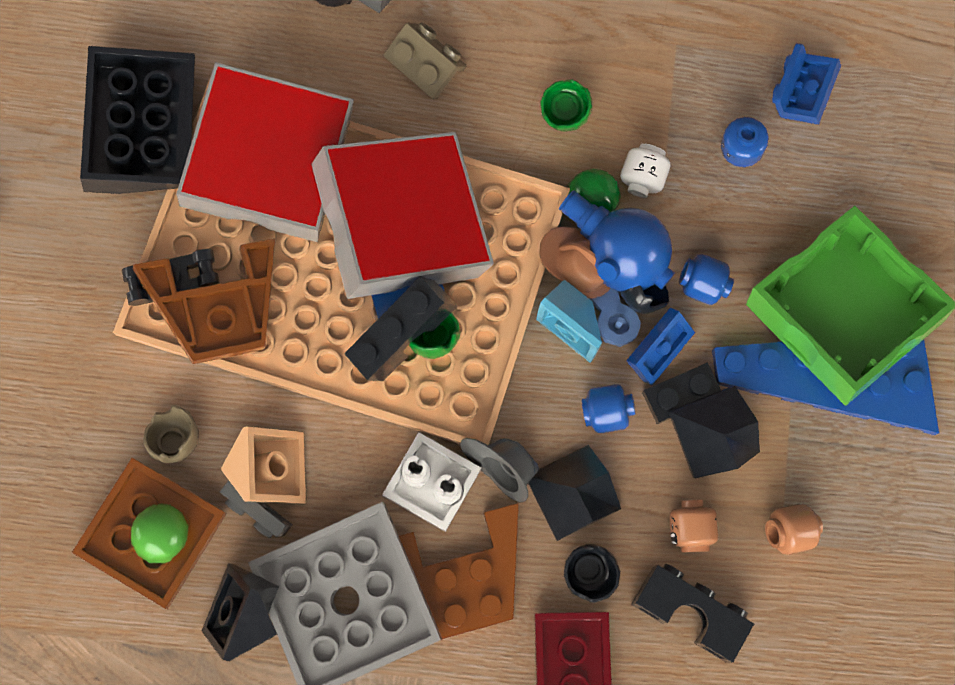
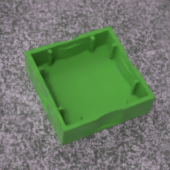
(850, 305)

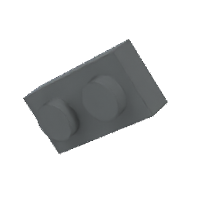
(267, 519)

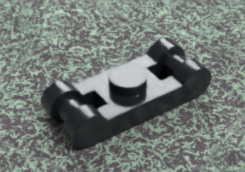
(180, 268)

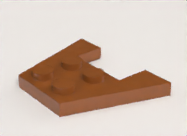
(220, 317)
(474, 587)

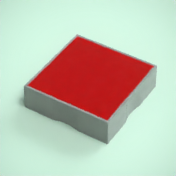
(258, 151)
(401, 213)

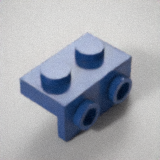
(805, 85)

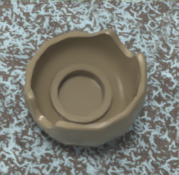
(171, 435)

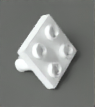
(431, 482)

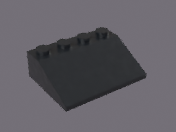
(136, 119)

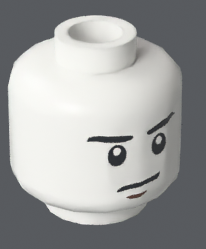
(645, 170)

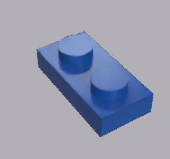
(660, 346)

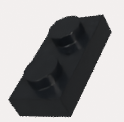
(680, 391)

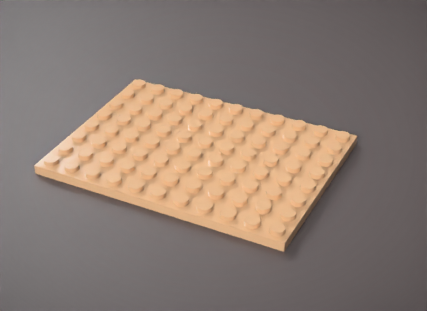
(316, 323)

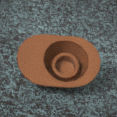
(569, 258)

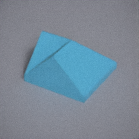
(571, 319)

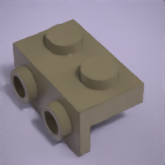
(424, 58)

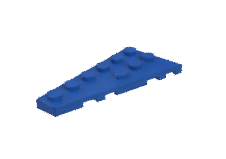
(897, 397)

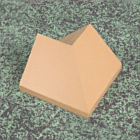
(268, 466)

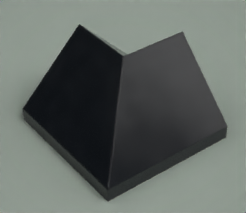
(716, 432)
(574, 492)
(240, 613)

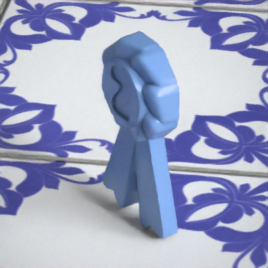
(616, 322)

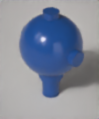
(627, 243)

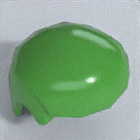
(159, 533)

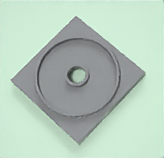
(391, 612)

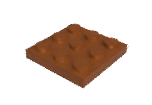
(108, 536)

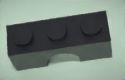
(413, 313)
(723, 626)

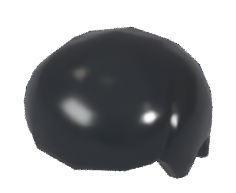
(646, 300)
(592, 573)

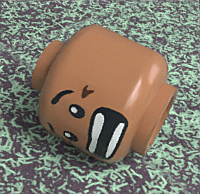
(693, 526)

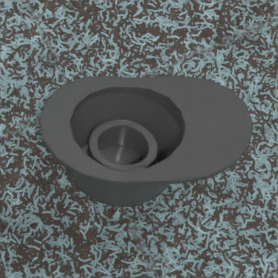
(504, 463)

